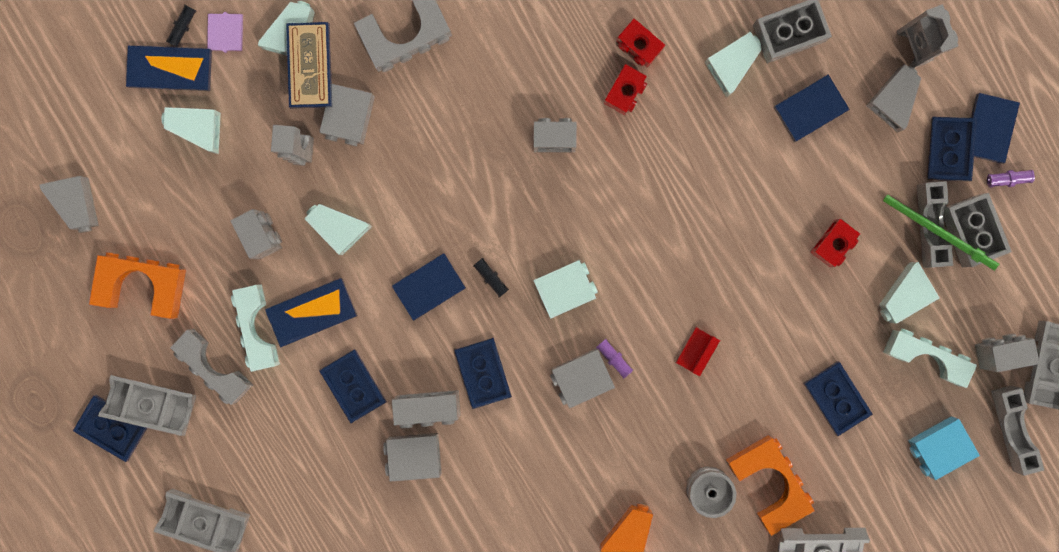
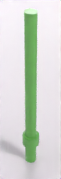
(976, 254)

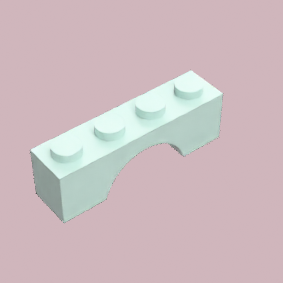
(248, 303)
(952, 368)

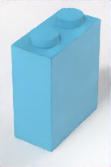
(943, 448)

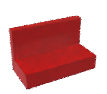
(697, 351)

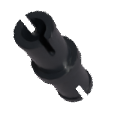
(181, 26)
(490, 277)

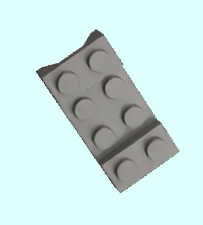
(930, 35)
(1044, 380)
(148, 406)
(201, 523)
(796, 541)

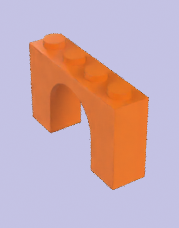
(112, 271)
(793, 503)

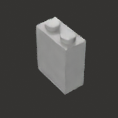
(347, 116)
(582, 378)
(413, 457)

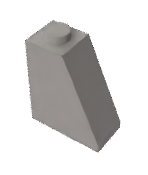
(896, 98)
(73, 202)

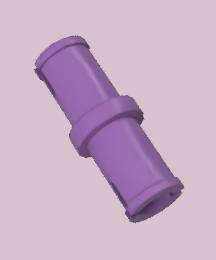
(1010, 178)
(614, 358)

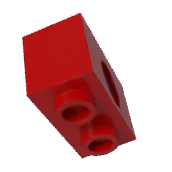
(637, 32)
(630, 78)
(824, 248)

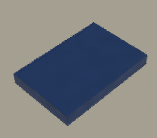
(811, 108)
(994, 126)
(951, 149)
(428, 286)
(483, 373)
(353, 386)
(837, 398)
(111, 435)

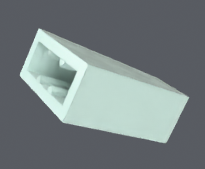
(276, 36)
(733, 62)
(194, 125)
(336, 227)
(908, 294)

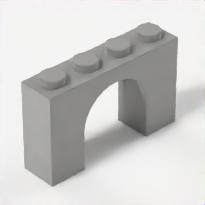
(386, 54)

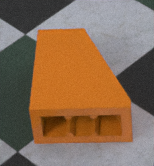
(630, 531)

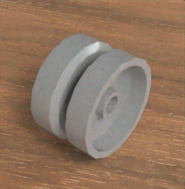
(718, 502)

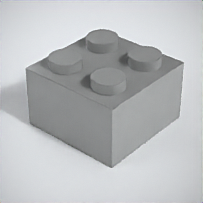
(555, 135)
(257, 234)
(1007, 353)

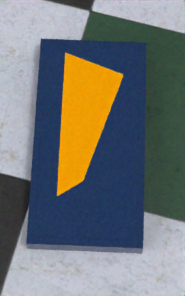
(169, 68)
(311, 312)

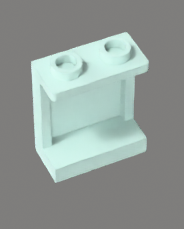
(566, 288)

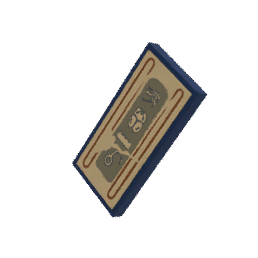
(309, 65)

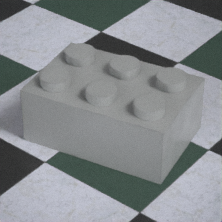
(792, 30)
(977, 225)
(426, 408)

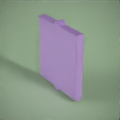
(225, 32)

